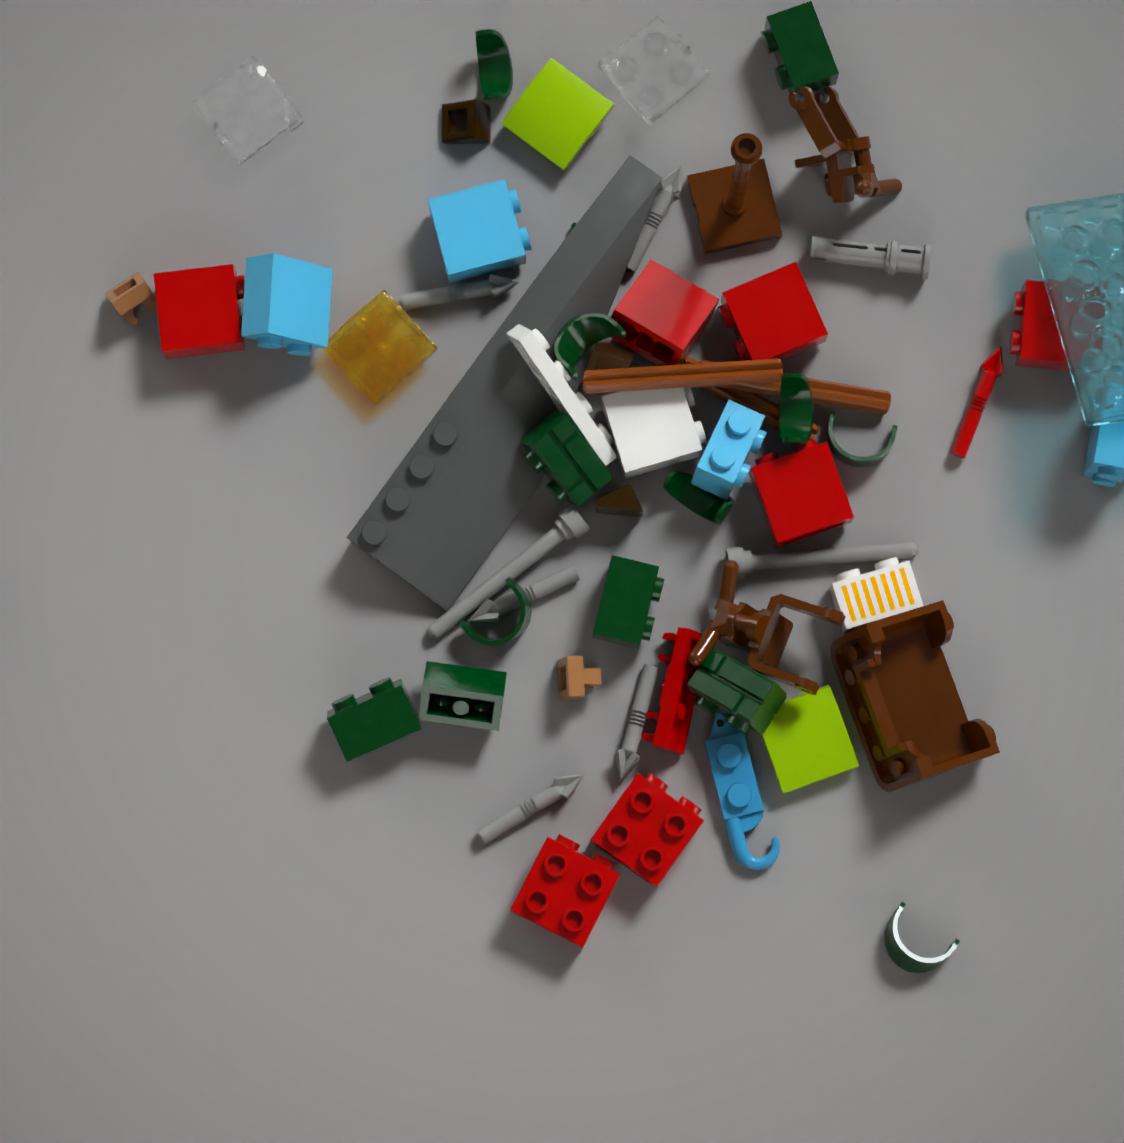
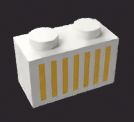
(875, 594)

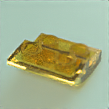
(379, 347)

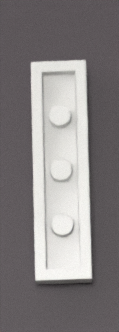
(554, 380)

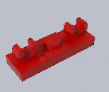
(676, 699)

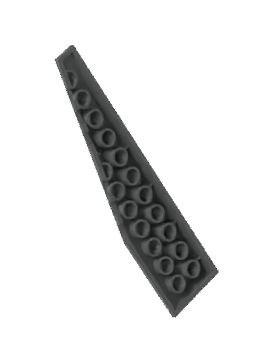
(468, 466)

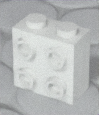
(652, 428)

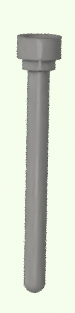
(567, 526)
(748, 562)

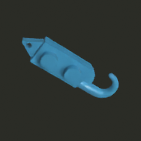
(737, 791)

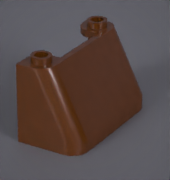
(907, 698)

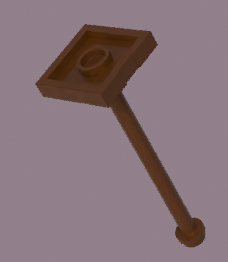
(735, 201)

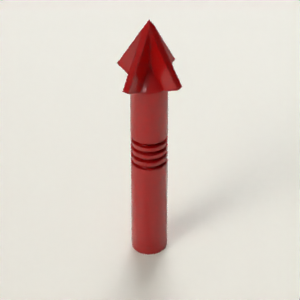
(991, 369)

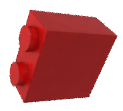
(200, 311)
(663, 315)
(772, 316)
(1037, 337)
(800, 493)
(648, 828)
(566, 890)

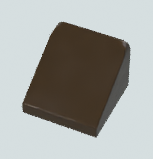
(466, 122)
(619, 502)

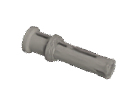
(890, 256)

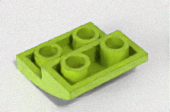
(558, 114)
(808, 740)

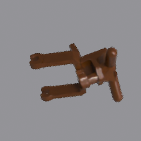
(836, 142)
(759, 632)

